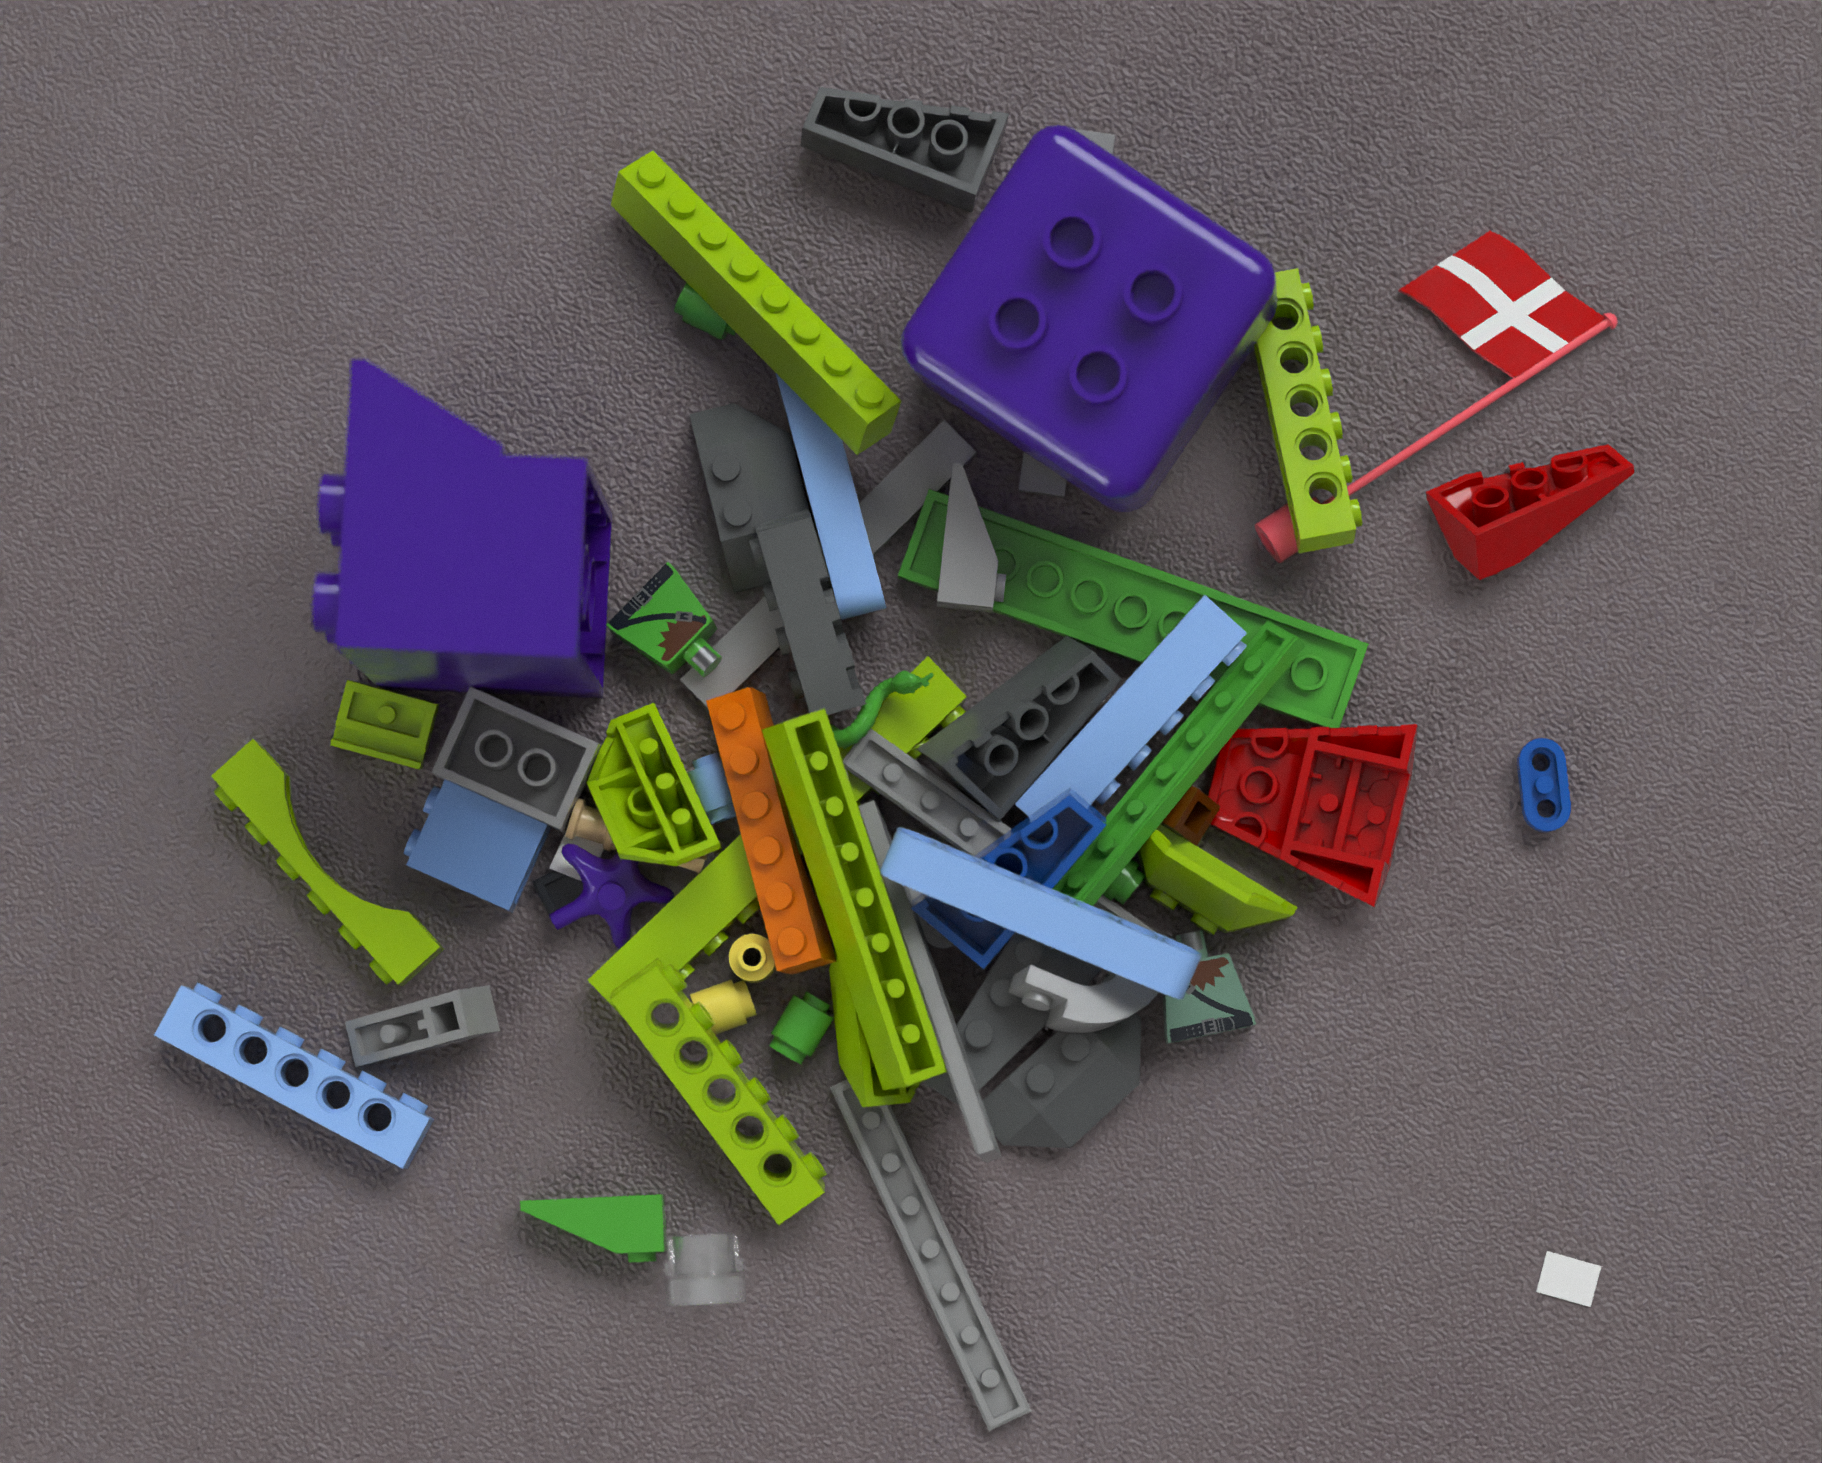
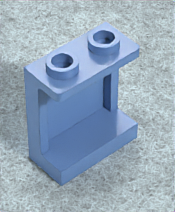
(476, 845)

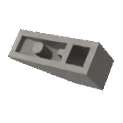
(968, 557)
(422, 1025)

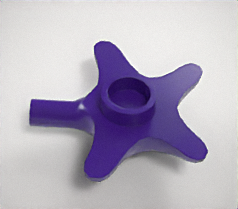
(609, 890)

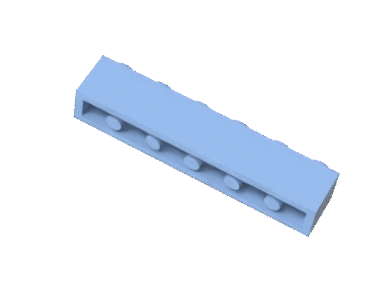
(1140, 708)

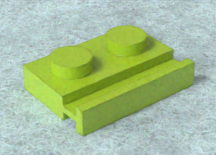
(384, 724)

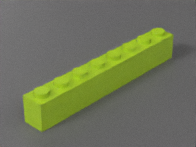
(755, 302)
(854, 900)

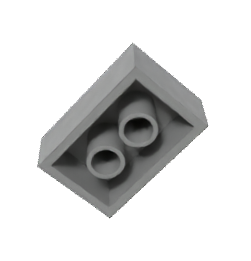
(516, 759)

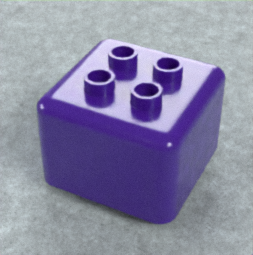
(1091, 318)

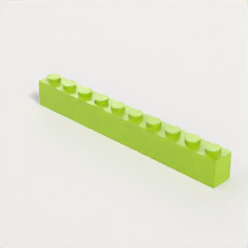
(725, 888)

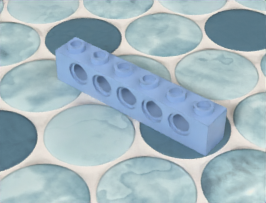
(184, 1029)

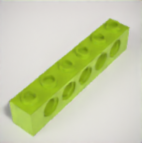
(1314, 524)
(779, 1192)

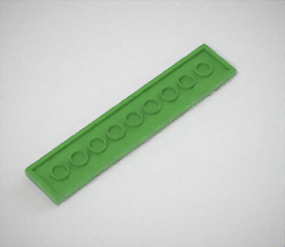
(1133, 607)

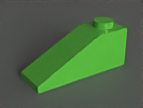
(615, 1223)

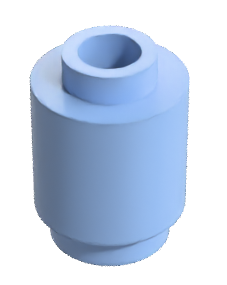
(712, 788)

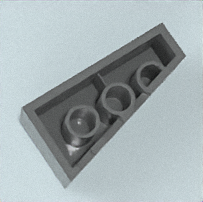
(906, 142)
(998, 1021)

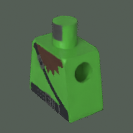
(667, 624)

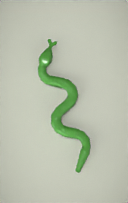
(902, 683)

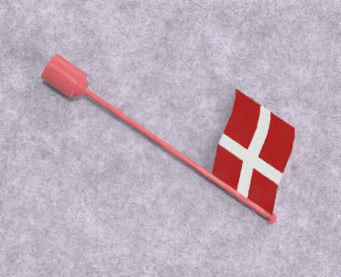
(1505, 314)

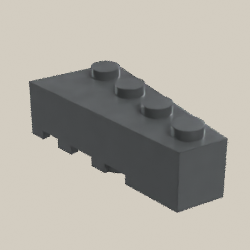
(808, 613)
(1021, 726)

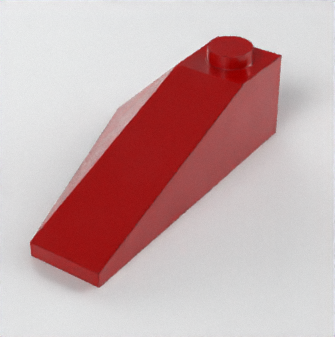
(1512, 514)

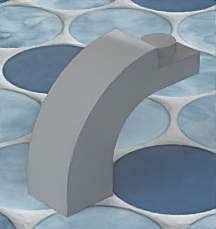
(1078, 1006)

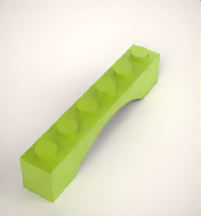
(263, 793)

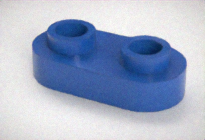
(1544, 785)

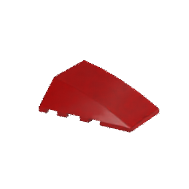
(1319, 798)

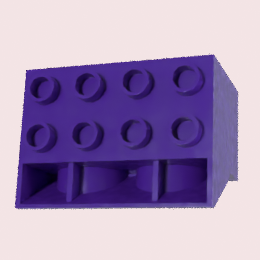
(460, 555)

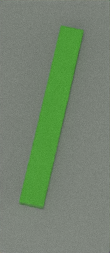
(1181, 762)

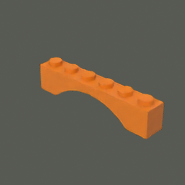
(783, 890)

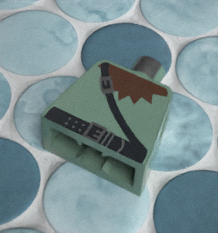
(1212, 1001)

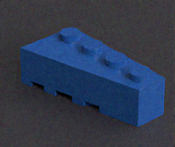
(1036, 849)

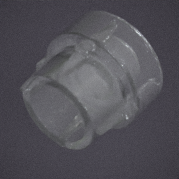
(704, 1270)

